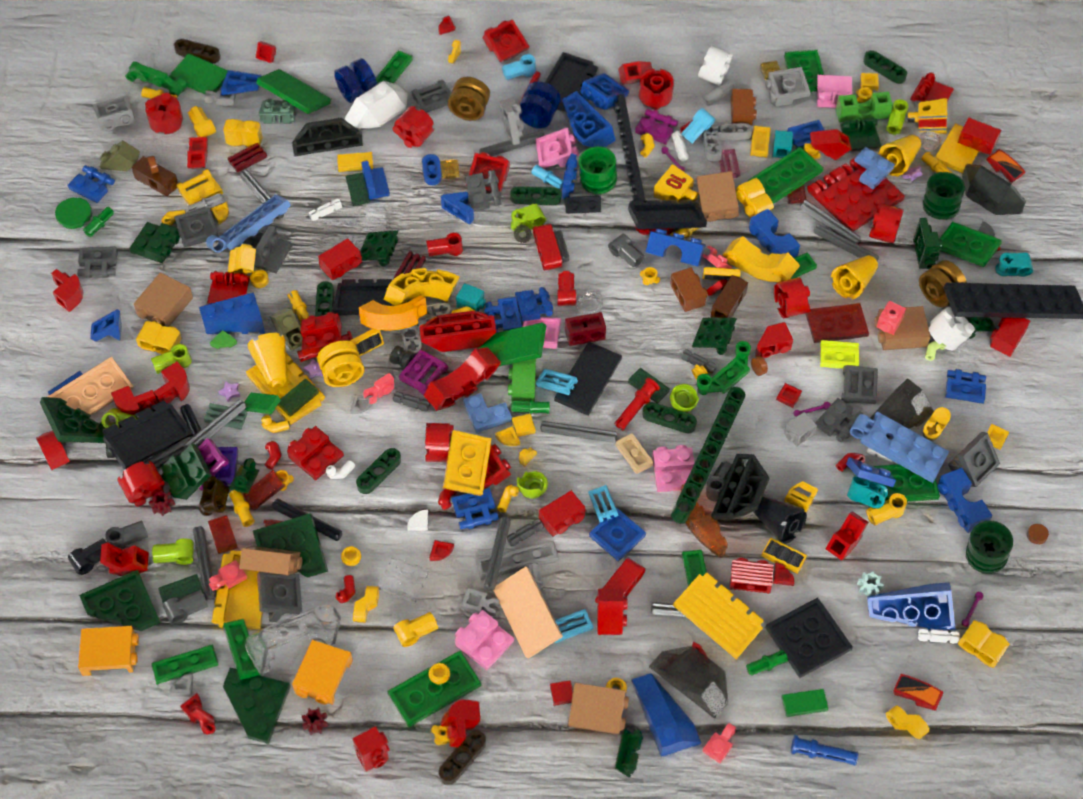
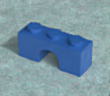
(763, 227)
(691, 250)
(953, 487)

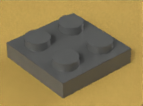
(196, 226)

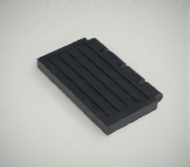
(569, 75)
(666, 214)
(353, 295)
(146, 434)

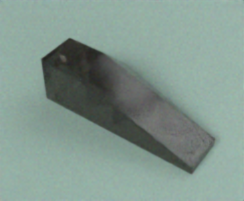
(906, 406)

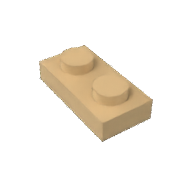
(634, 453)

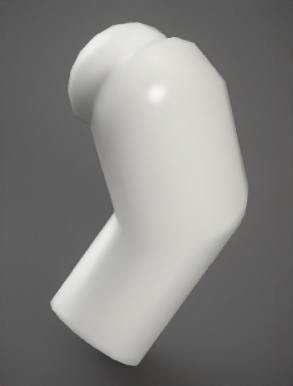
(340, 473)

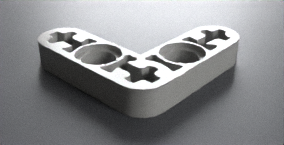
(717, 132)
(416, 338)

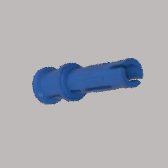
(815, 749)

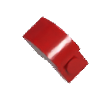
(69, 290)
(176, 384)
(131, 405)
(52, 450)
(847, 536)
(124, 561)
(459, 717)

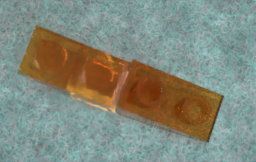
(706, 530)

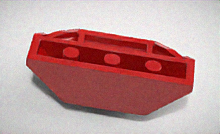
(458, 331)

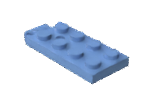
(249, 225)
(904, 448)

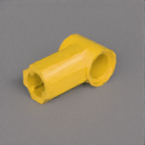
(202, 125)
(887, 511)
(410, 631)

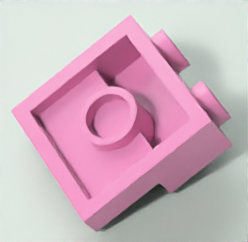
(556, 148)
(672, 467)
(483, 639)

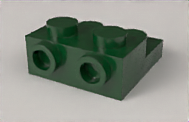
(155, 241)
(926, 245)
(185, 472)

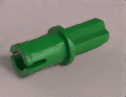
(98, 222)
(530, 406)
(767, 662)

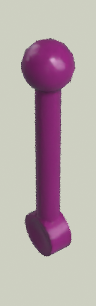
(664, 150)
(826, 405)
(978, 597)

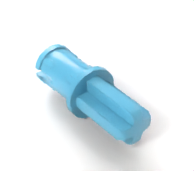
(547, 176)

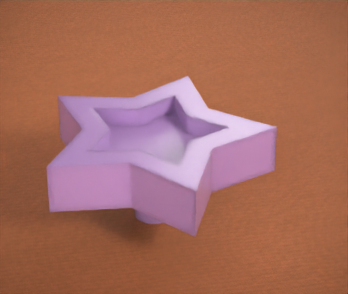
(913, 173)
(313, 369)
(229, 391)

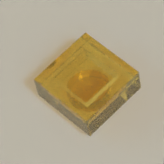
(767, 67)
(449, 169)

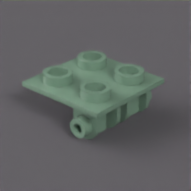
(271, 107)

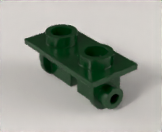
(245, 476)
(627, 756)

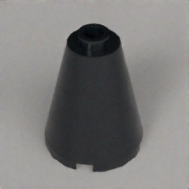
(781, 518)

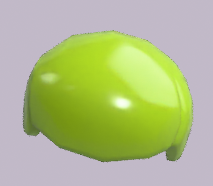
(684, 397)
(532, 484)

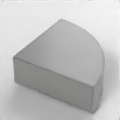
(360, 404)
(183, 686)

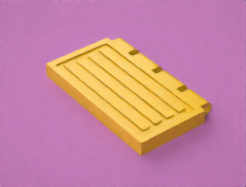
(294, 377)
(240, 600)
(718, 615)

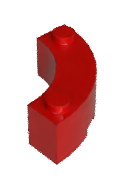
(462, 381)

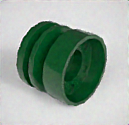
(943, 195)
(989, 547)

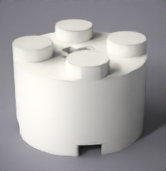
(715, 65)
(949, 329)

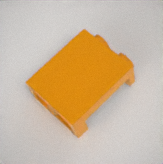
(107, 649)
(321, 672)

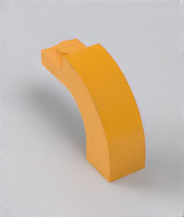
(392, 317)

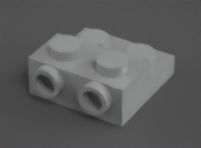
(787, 85)
(114, 113)
(512, 123)

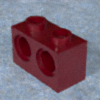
(585, 328)

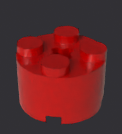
(656, 88)
(164, 113)
(413, 127)
(886, 223)
(792, 297)
(438, 441)
(141, 482)

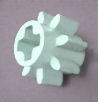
(870, 584)

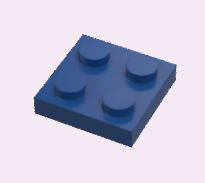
(617, 535)

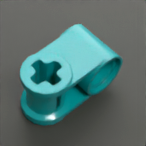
(1016, 264)
(867, 492)

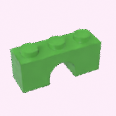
(877, 106)

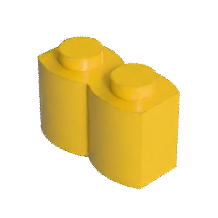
(242, 133)
(753, 197)
(242, 259)
(157, 337)
(984, 643)

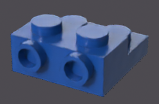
(602, 91)

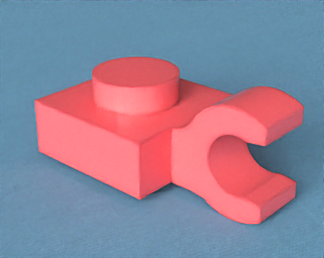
(719, 261)
(381, 387)
(228, 575)
(718, 745)

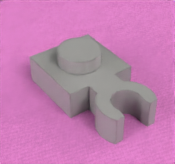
(224, 100)
(477, 601)

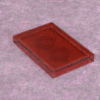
(837, 323)

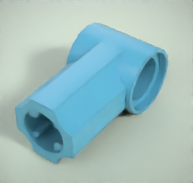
(525, 66)
(701, 122)

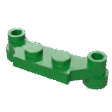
(156, 77)
(729, 375)

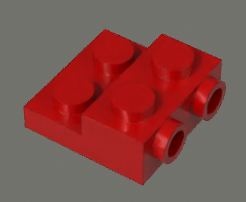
(505, 40)
(485, 162)
(320, 332)
(314, 452)
(496, 468)

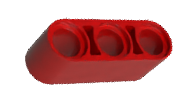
(547, 247)
(625, 577)

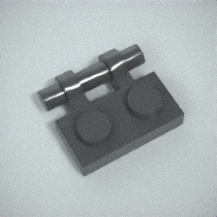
(477, 190)
(97, 257)
(834, 417)

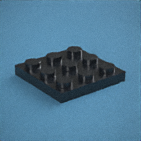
(809, 637)

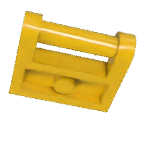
(201, 191)

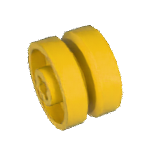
(340, 364)

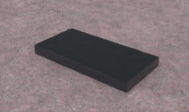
(593, 373)

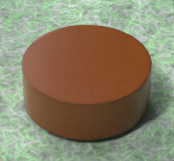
(153, 165)
(759, 365)
(1037, 533)

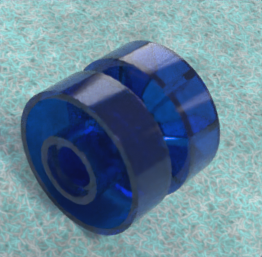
(355, 80)
(539, 105)

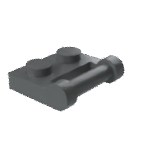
(432, 97)
(866, 384)

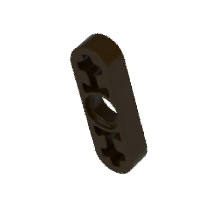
(208, 53)
(447, 765)

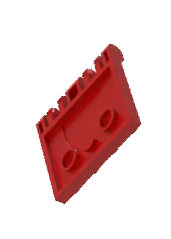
(849, 198)

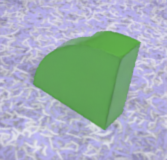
(223, 340)

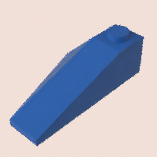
(587, 123)
(919, 606)
(666, 720)

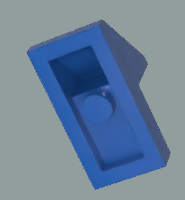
(458, 206)
(106, 326)

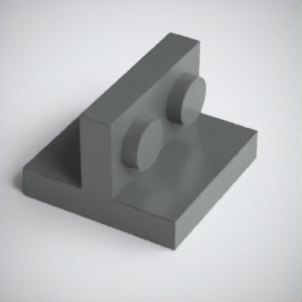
(270, 250)
(976, 459)
(279, 594)

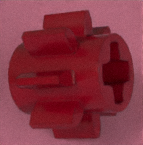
(161, 503)
(318, 724)

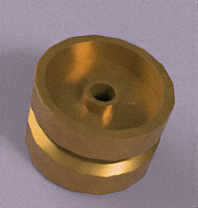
(469, 98)
(935, 278)

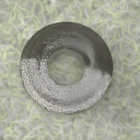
(526, 238)

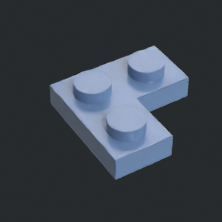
(876, 167)
(483, 417)

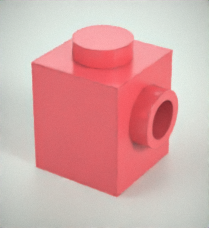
(891, 317)

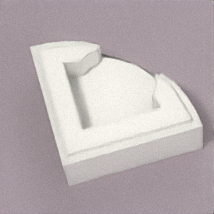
(418, 521)

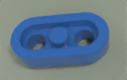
(431, 169)

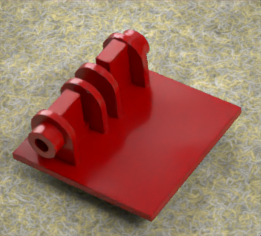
(931, 90)
(227, 286)

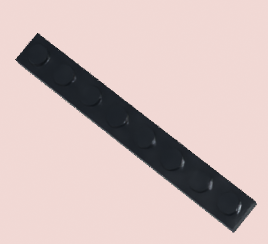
(628, 145)

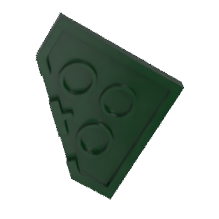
(71, 424)
(299, 536)
(122, 602)
(256, 703)

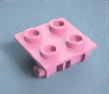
(830, 88)

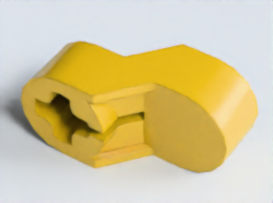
(932, 431)
(366, 604)
(902, 721)

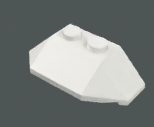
(377, 106)

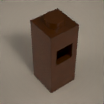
(163, 181)
(729, 298)

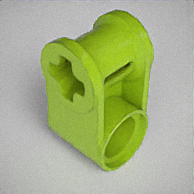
(528, 216)

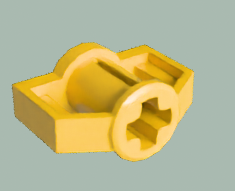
(799, 499)

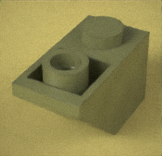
(120, 157)
(287, 324)

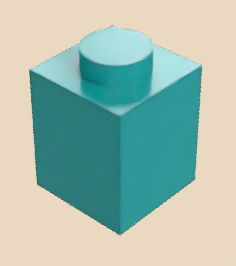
(782, 143)
(470, 297)

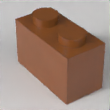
(743, 106)
(688, 289)

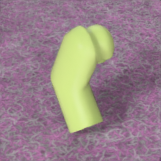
(931, 350)

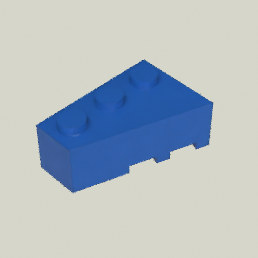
(233, 315)

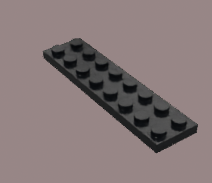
(1014, 300)

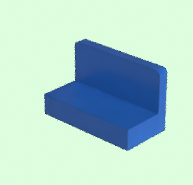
(375, 181)

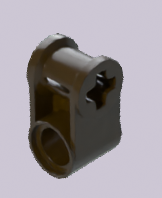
(215, 494)

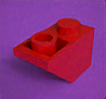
(632, 71)
(831, 143)
(774, 341)

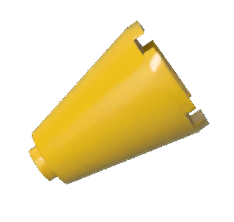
(901, 153)
(853, 277)
(270, 357)

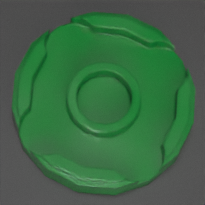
(73, 213)

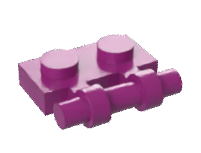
(660, 132)

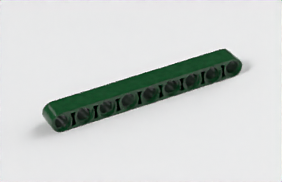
(708, 455)

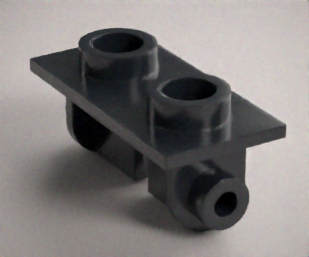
(582, 204)

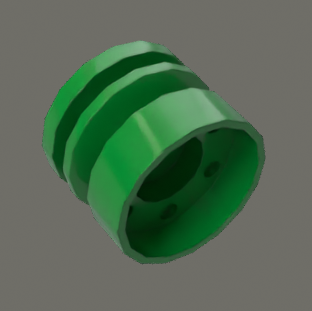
(598, 170)

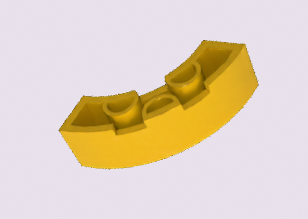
(759, 265)
(423, 283)

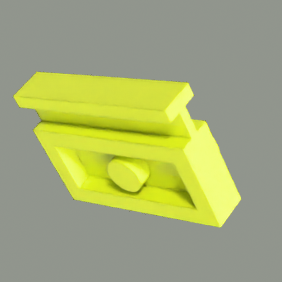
(838, 354)

